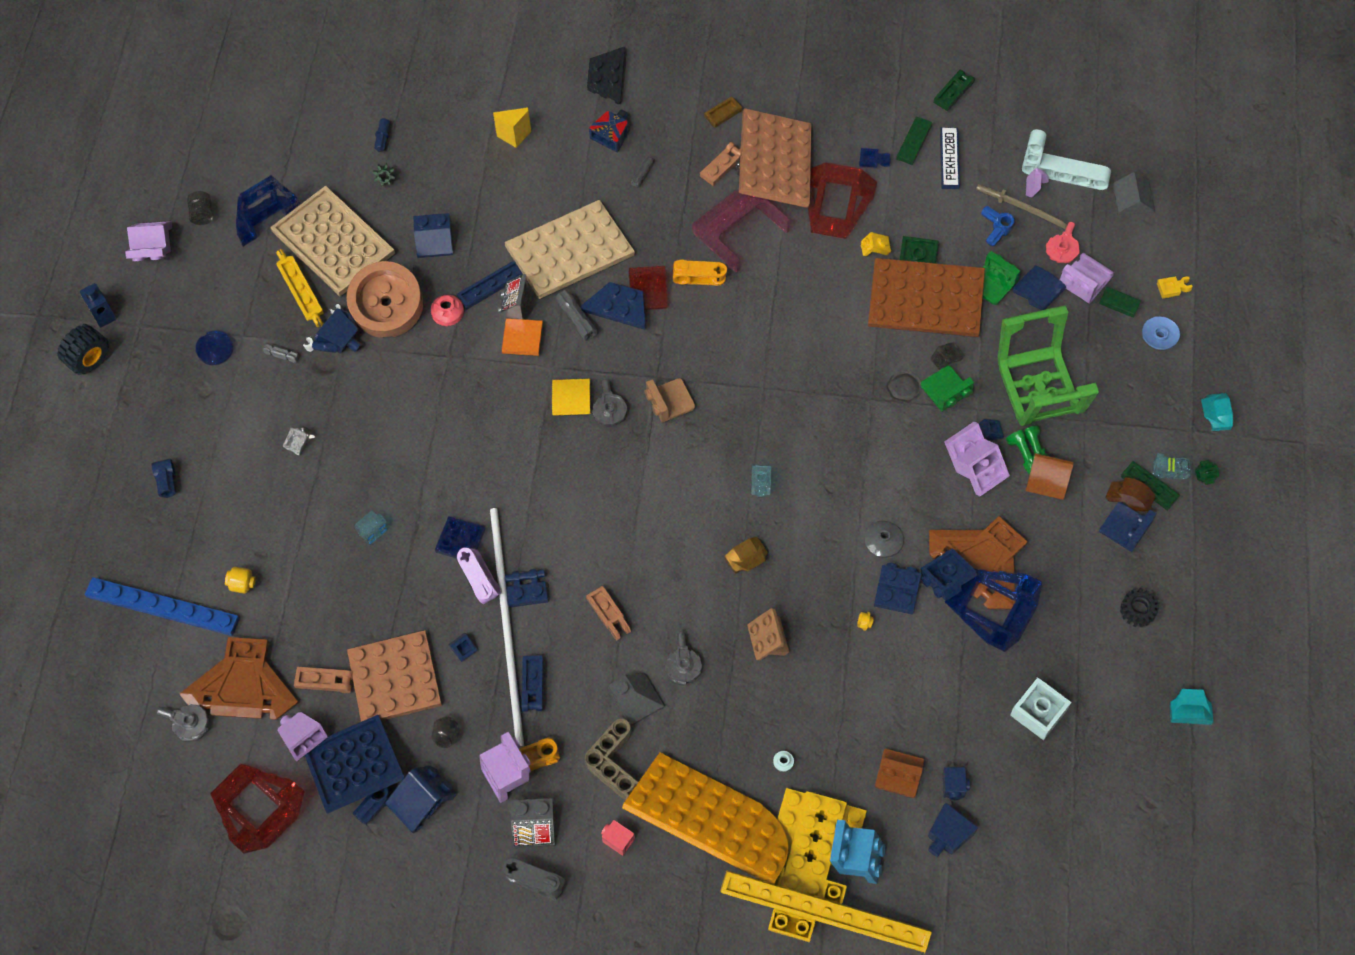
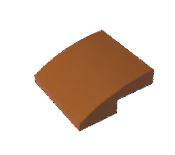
(1049, 476)

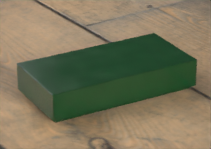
(1120, 302)

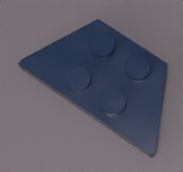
(618, 304)

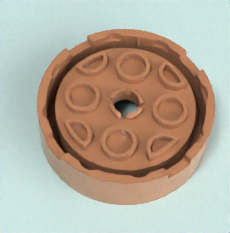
(379, 282)

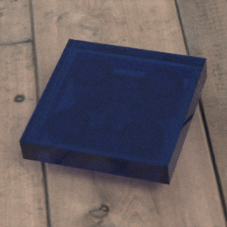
(459, 535)

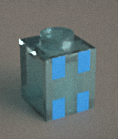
(371, 527)

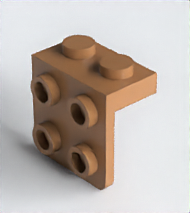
(669, 399)

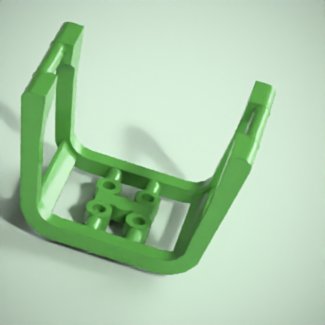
(1041, 397)

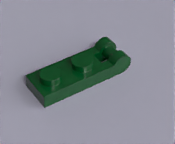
(953, 90)

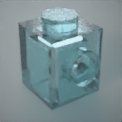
(761, 480)

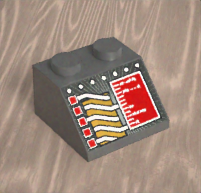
(514, 298)
(533, 823)

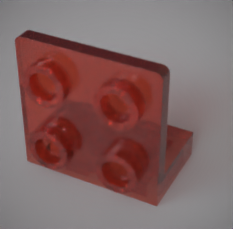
(652, 283)

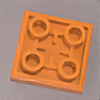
(522, 337)

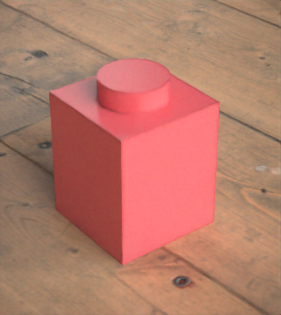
(617, 837)

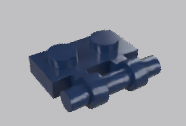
(527, 593)

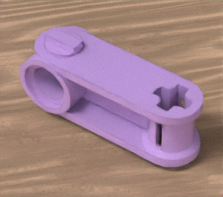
(478, 575)

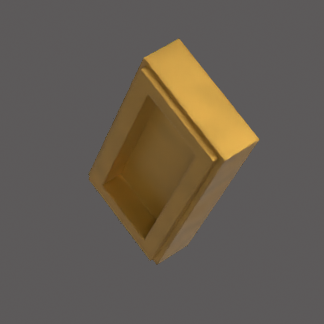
(723, 112)

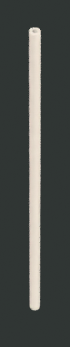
(507, 627)

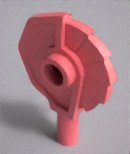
(1063, 247)

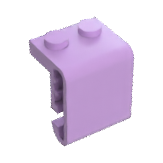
(1086, 277)

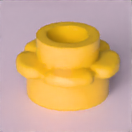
(865, 621)

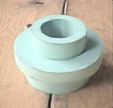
(783, 766)

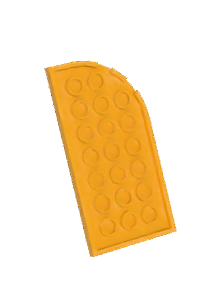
(710, 817)

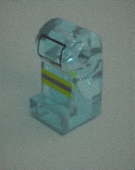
(1171, 467)

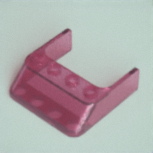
(727, 213)

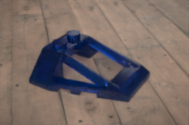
(247, 218)
(1025, 604)

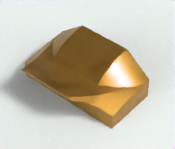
(746, 555)

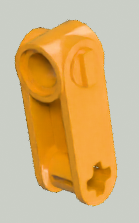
(699, 272)
(535, 753)

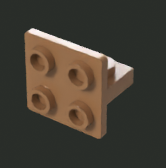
(767, 635)

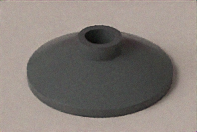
(883, 547)

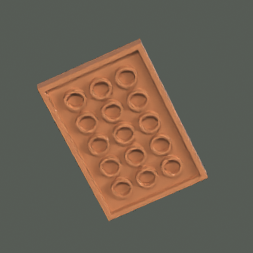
(775, 158)

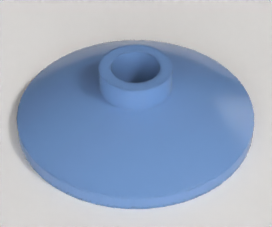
(1164, 327)

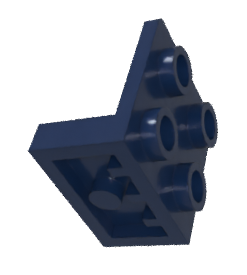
(1126, 526)

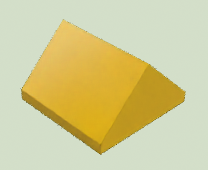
(512, 125)

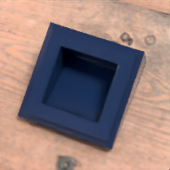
(991, 429)
(463, 647)

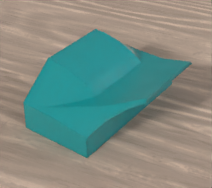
(1218, 411)
(1191, 707)

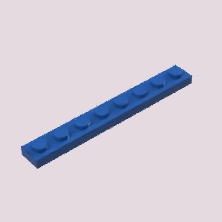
(162, 606)

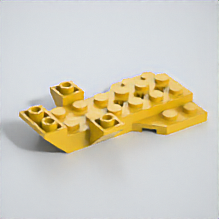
(800, 822)

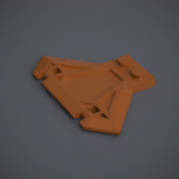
(984, 550)
(241, 684)

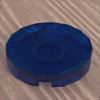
(214, 347)

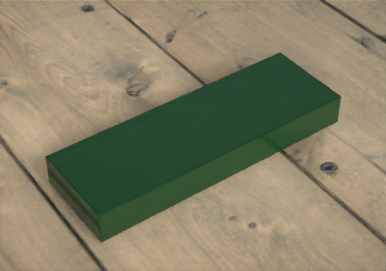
(914, 140)
(1163, 494)

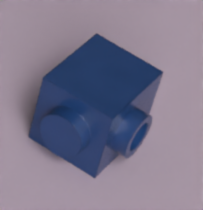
(955, 783)

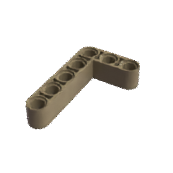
(605, 756)

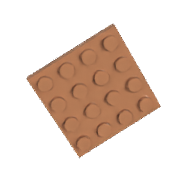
(394, 677)

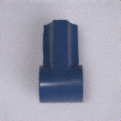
(163, 473)
(371, 806)

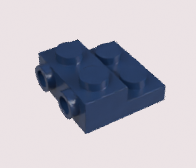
(947, 574)
(897, 588)

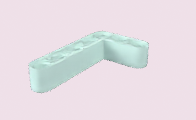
(1063, 168)

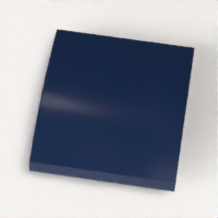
(1039, 287)

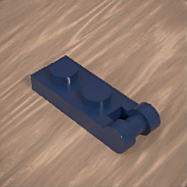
(532, 683)

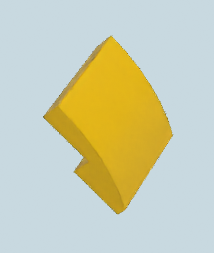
(571, 397)

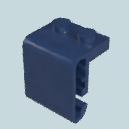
(419, 796)

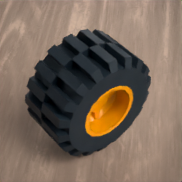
(83, 349)

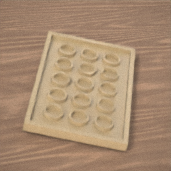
(331, 239)
(569, 249)

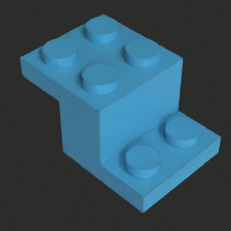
(857, 852)

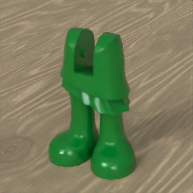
(1018, 438)

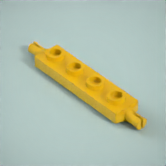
(299, 288)

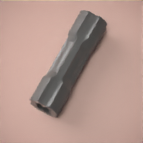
(577, 316)

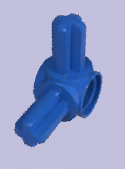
(999, 229)

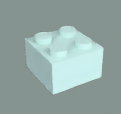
(1040, 708)

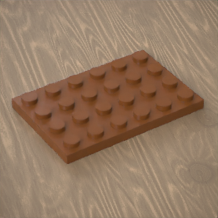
(926, 297)

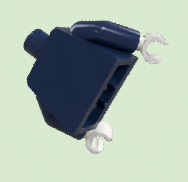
(335, 333)

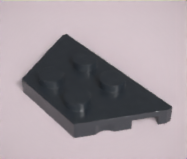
(606, 74)

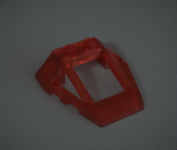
(861, 184)
(287, 799)

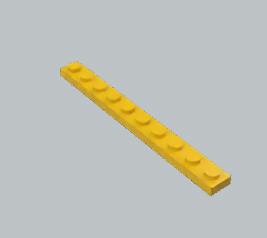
(825, 911)

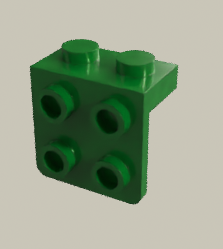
(998, 278)
(947, 388)

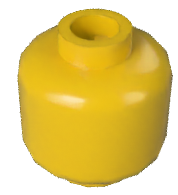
(239, 580)

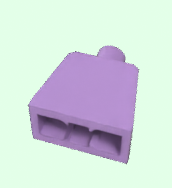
(301, 734)

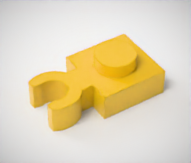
(1171, 287)

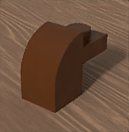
(1133, 492)

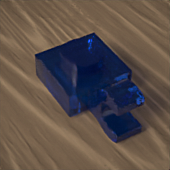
(871, 157)

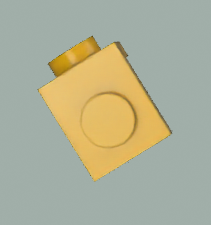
(875, 243)

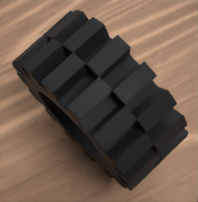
(1147, 600)

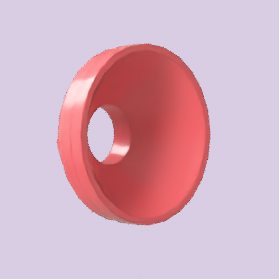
(448, 316)

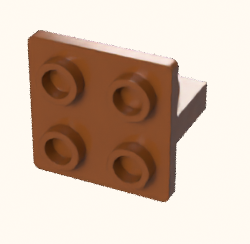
(899, 773)

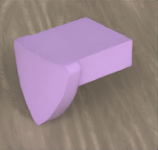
(1034, 181)

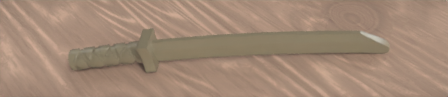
(1003, 197)

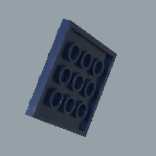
(353, 764)

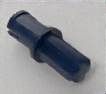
(382, 134)

